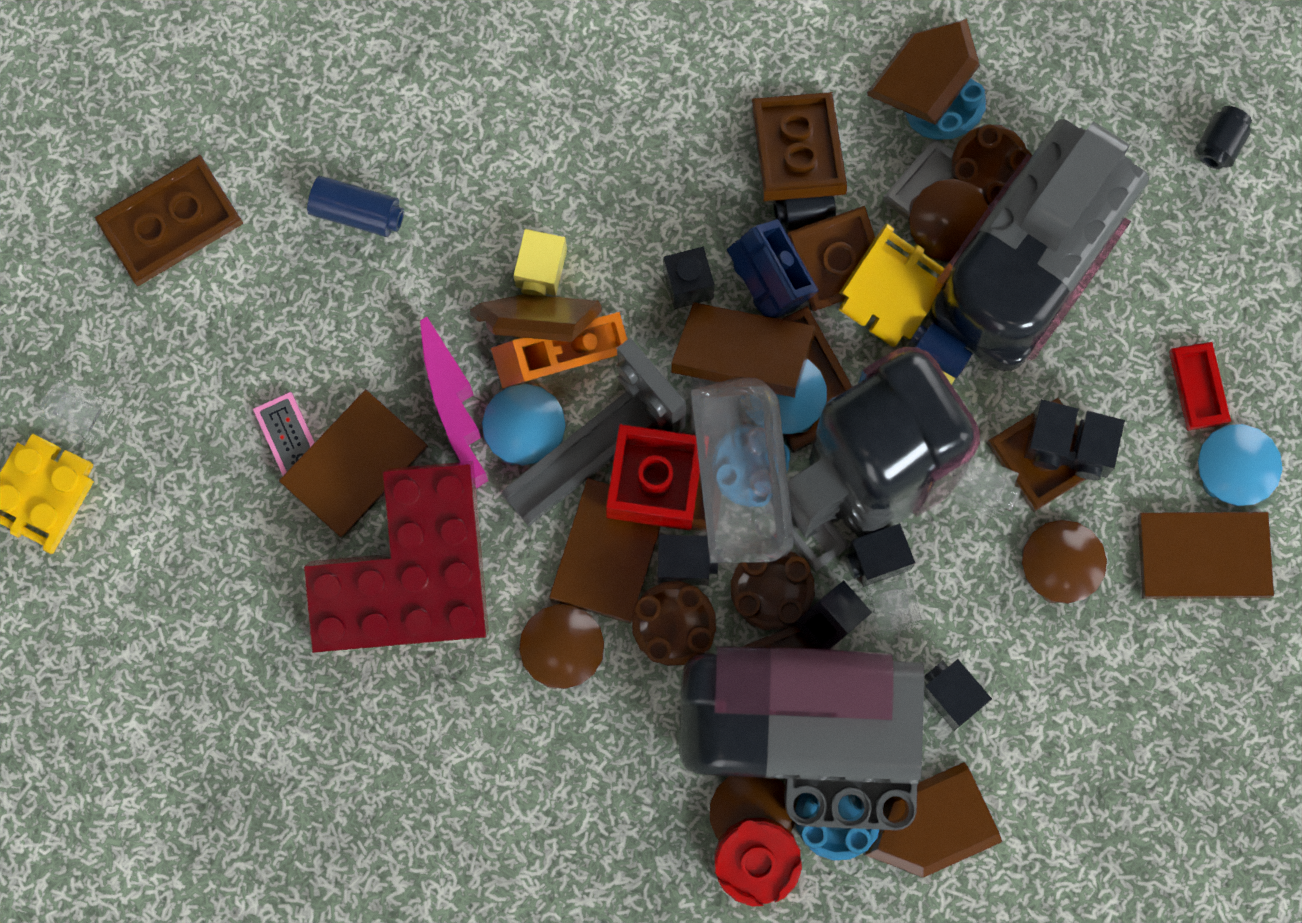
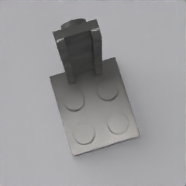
(646, 403)

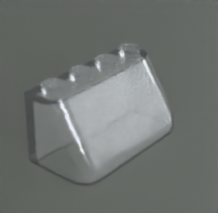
(743, 471)

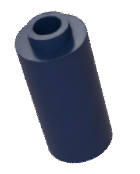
(354, 206)

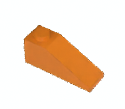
(536, 358)

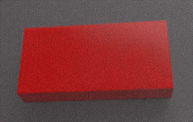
(1199, 386)

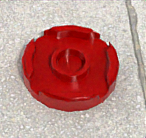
(757, 861)

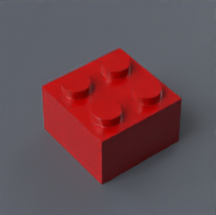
(654, 478)

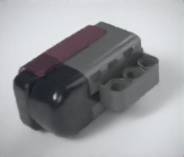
(1039, 245)
(886, 448)
(808, 716)

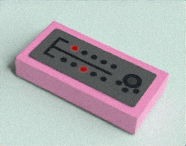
(284, 430)

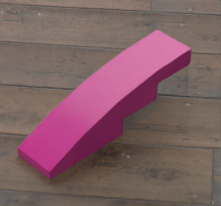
(449, 391)

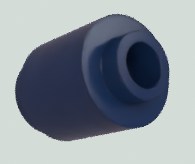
(943, 347)

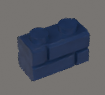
(772, 269)

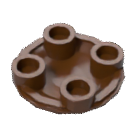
(988, 158)
(945, 217)
(1064, 561)
(773, 592)
(673, 623)
(561, 646)
(748, 798)

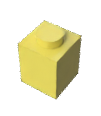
(540, 263)

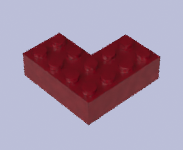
(426, 586)

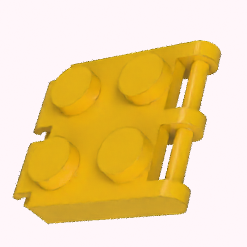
(891, 288)
(42, 490)

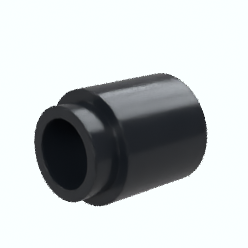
(1224, 137)
(803, 211)

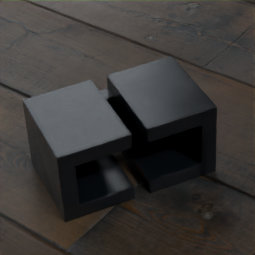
(1094, 446)

